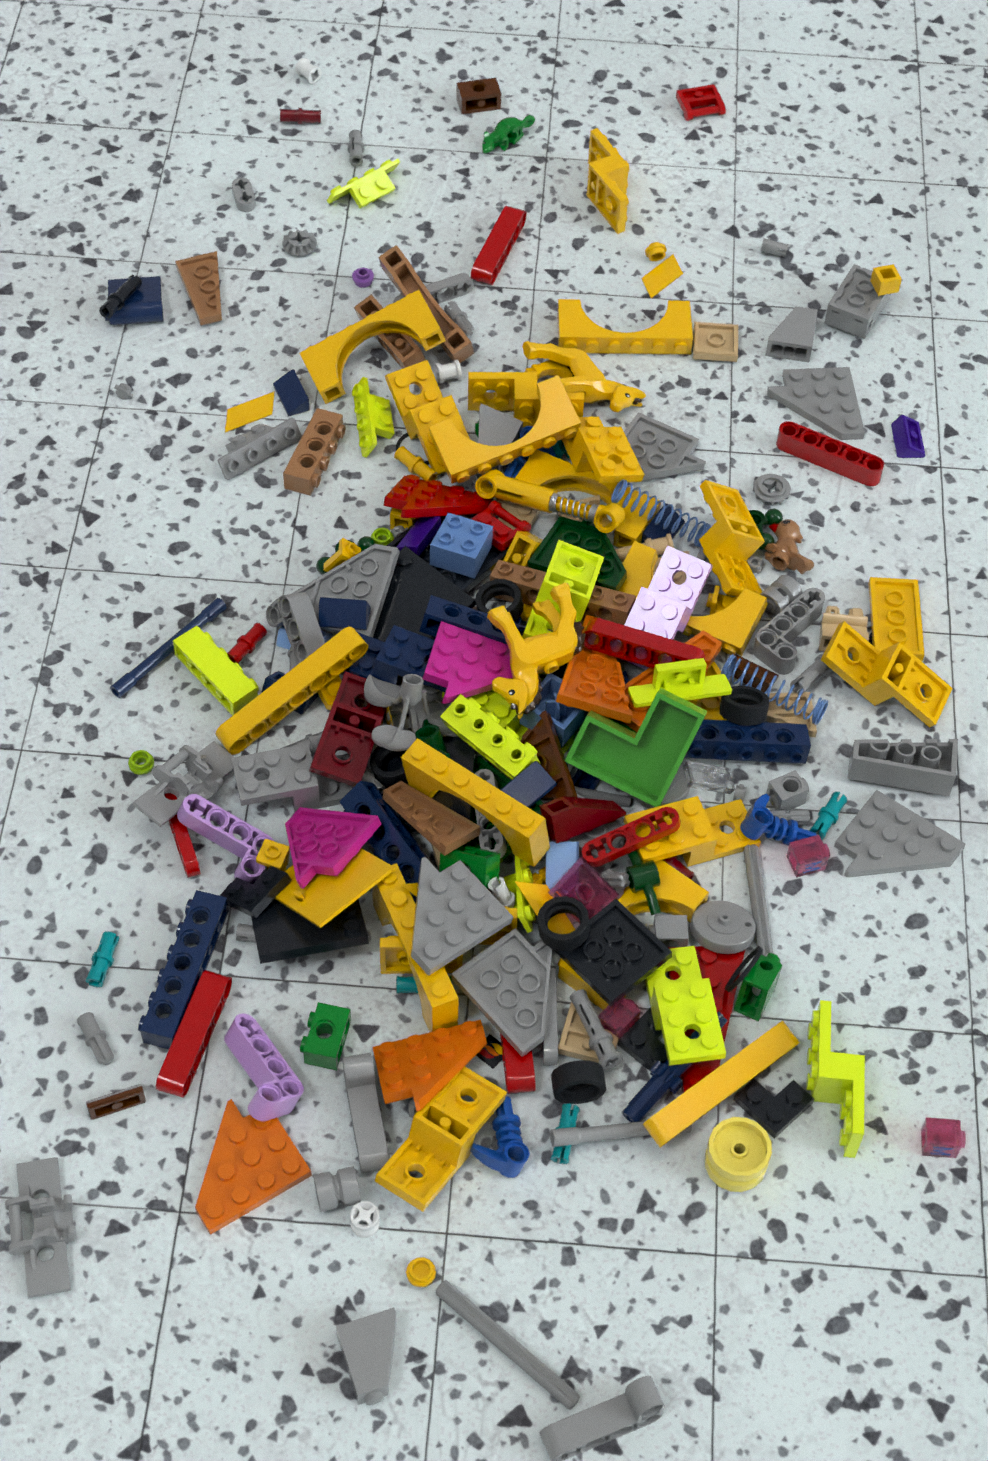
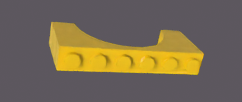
(406, 316)
(668, 336)
(466, 457)
(561, 476)
(730, 626)
(522, 827)
(675, 896)
(436, 993)

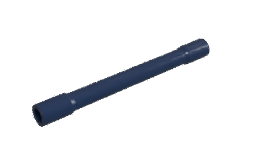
(130, 679)

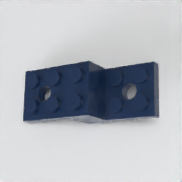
(397, 656)

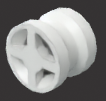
(363, 1212)

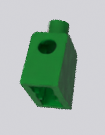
(764, 977)

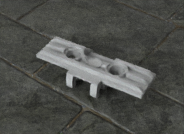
(203, 778)
(51, 1226)

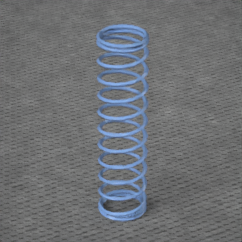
(616, 497)
(818, 710)

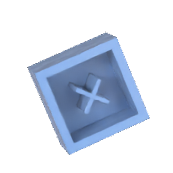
(461, 545)
(565, 719)

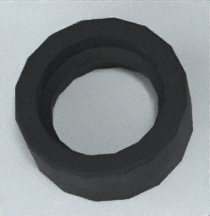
(500, 587)
(744, 706)
(377, 761)
(561, 905)
(578, 1082)

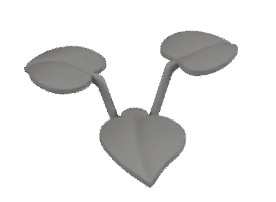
(410, 693)

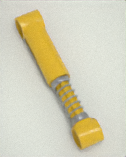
(547, 500)

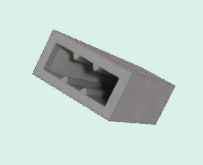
(794, 336)
(497, 428)
(368, 1354)

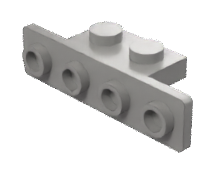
(257, 446)

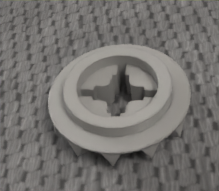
(292, 246)
(768, 481)

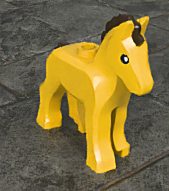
(580, 375)
(537, 653)

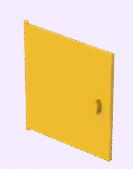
(329, 895)

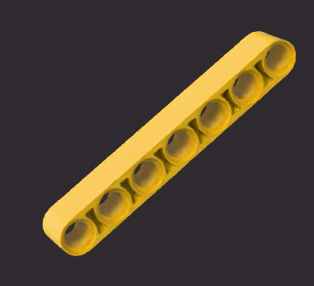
(291, 690)
(720, 1084)

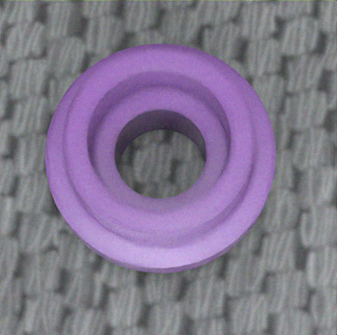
(363, 277)

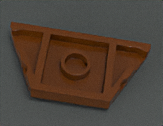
(551, 757)

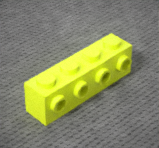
(215, 669)
(487, 737)

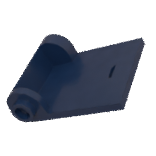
(142, 306)

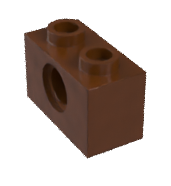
(478, 95)

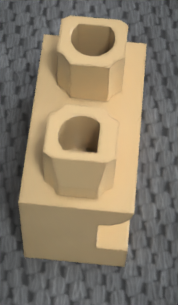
(831, 620)

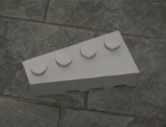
(905, 765)

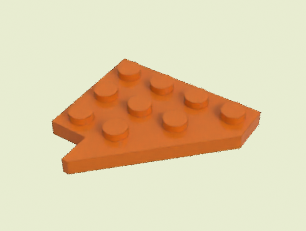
(426, 1062)
(247, 1168)

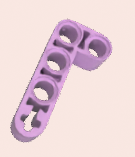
(224, 835)
(276, 1082)

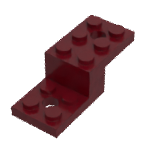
(348, 730)

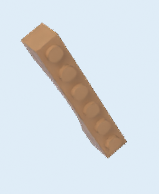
(407, 281)

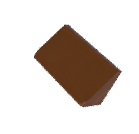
(748, 675)
(116, 1101)

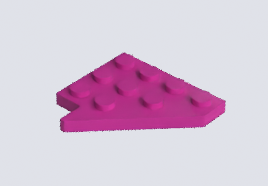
(465, 662)
(326, 840)

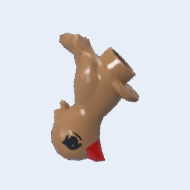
(785, 552)

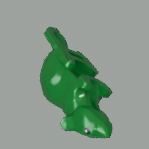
(506, 131)

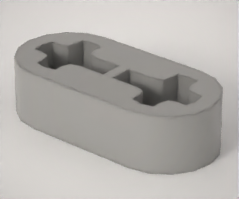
(241, 195)

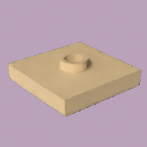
(715, 341)

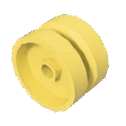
(738, 1154)

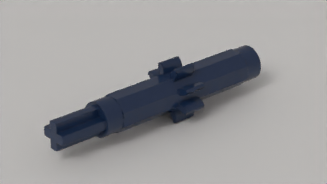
(663, 1079)

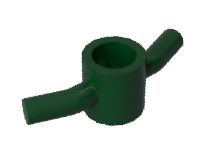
(432, 736)
(644, 877)

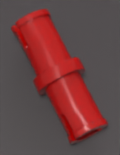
(247, 642)

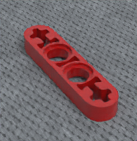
(629, 832)
(183, 844)

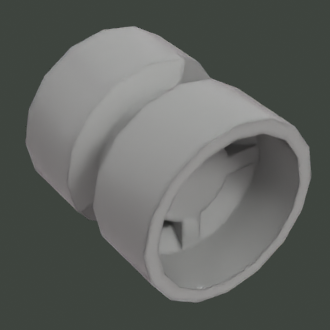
(780, 594)
(337, 1189)

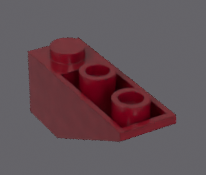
(574, 815)

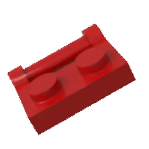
(699, 97)
(502, 533)

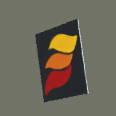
(492, 1052)

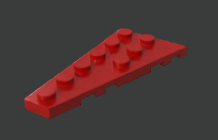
(719, 970)

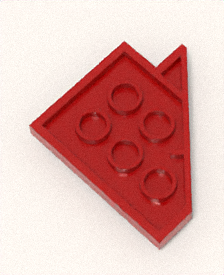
(431, 499)

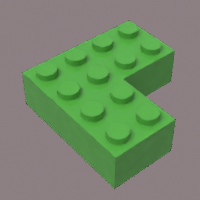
(639, 761)

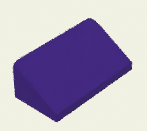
(907, 438)
(421, 534)

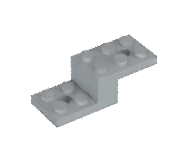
(288, 777)

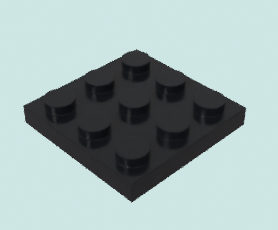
(616, 953)

